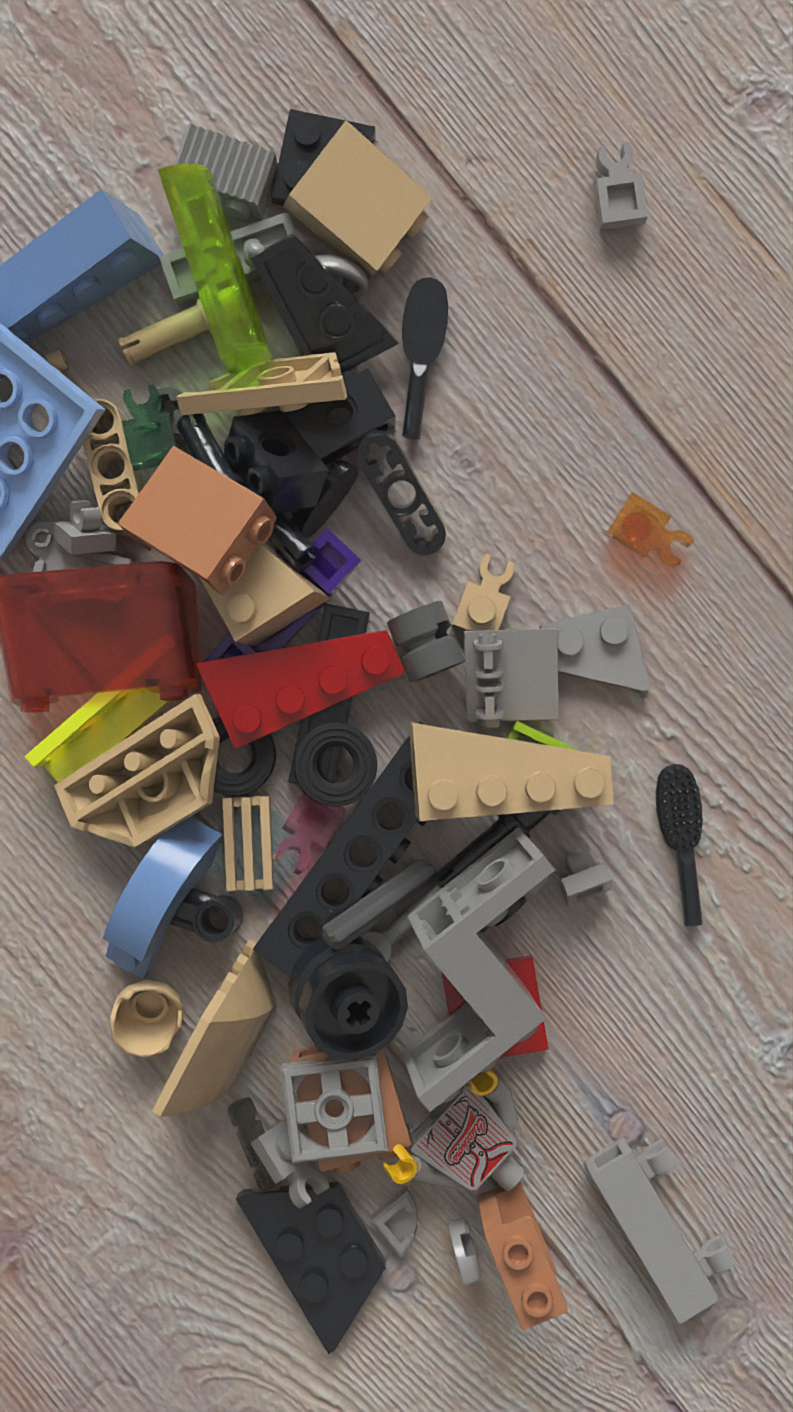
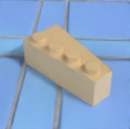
(492, 775)

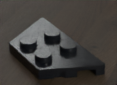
(319, 1253)

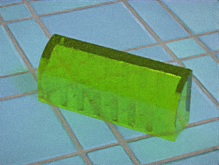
(216, 266)

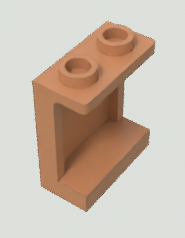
(199, 519)
(354, 1084)
(521, 1255)

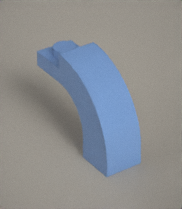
(156, 893)

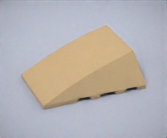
(221, 1038)

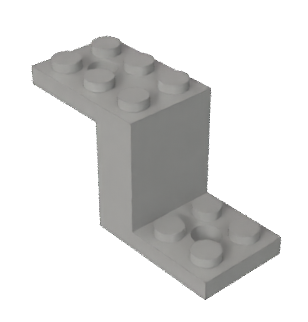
(498, 1003)

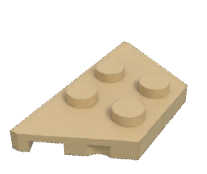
(281, 383)

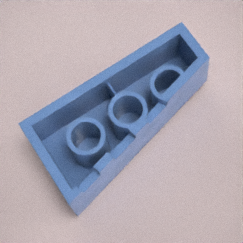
(74, 265)

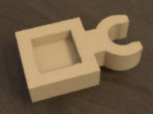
(482, 604)

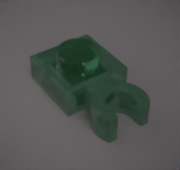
(149, 433)

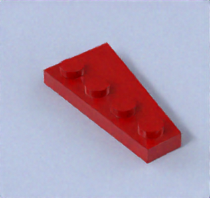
(290, 683)

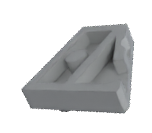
(602, 648)

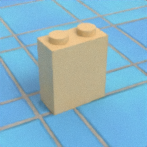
(359, 201)

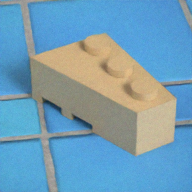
(265, 597)

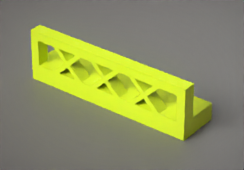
(94, 730)

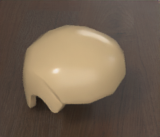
(146, 1018)

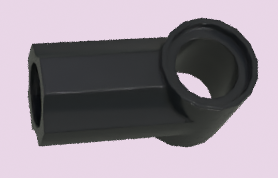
(194, 914)

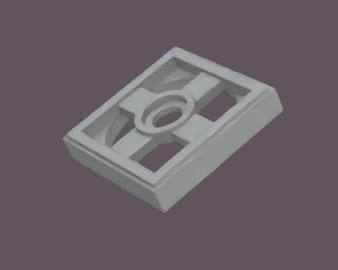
(305, 1149)

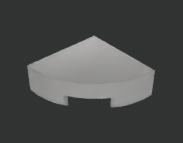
(398, 1221)
(465, 1251)

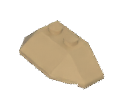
(147, 778)

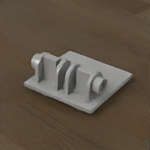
(511, 675)

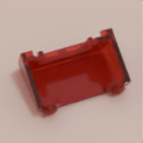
(99, 632)

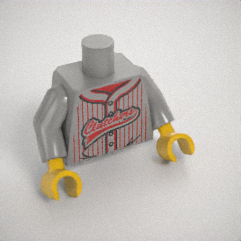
(464, 1140)

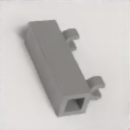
(651, 1230)

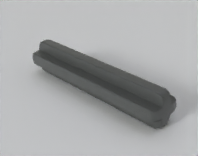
(378, 904)

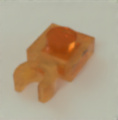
(642, 527)

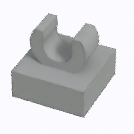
(85, 530)
(583, 880)

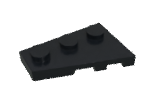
(318, 306)

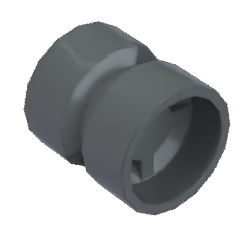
(425, 641)

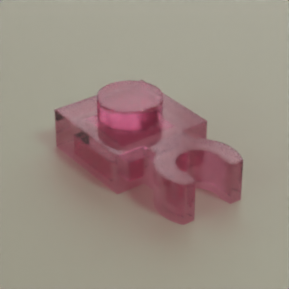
(310, 826)

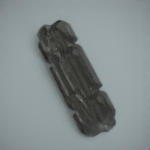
(243, 1114)

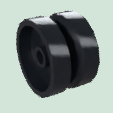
(347, 998)

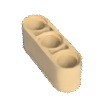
(102, 450)

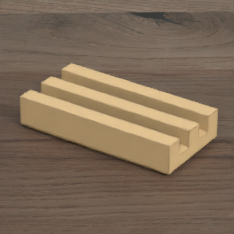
(249, 881)

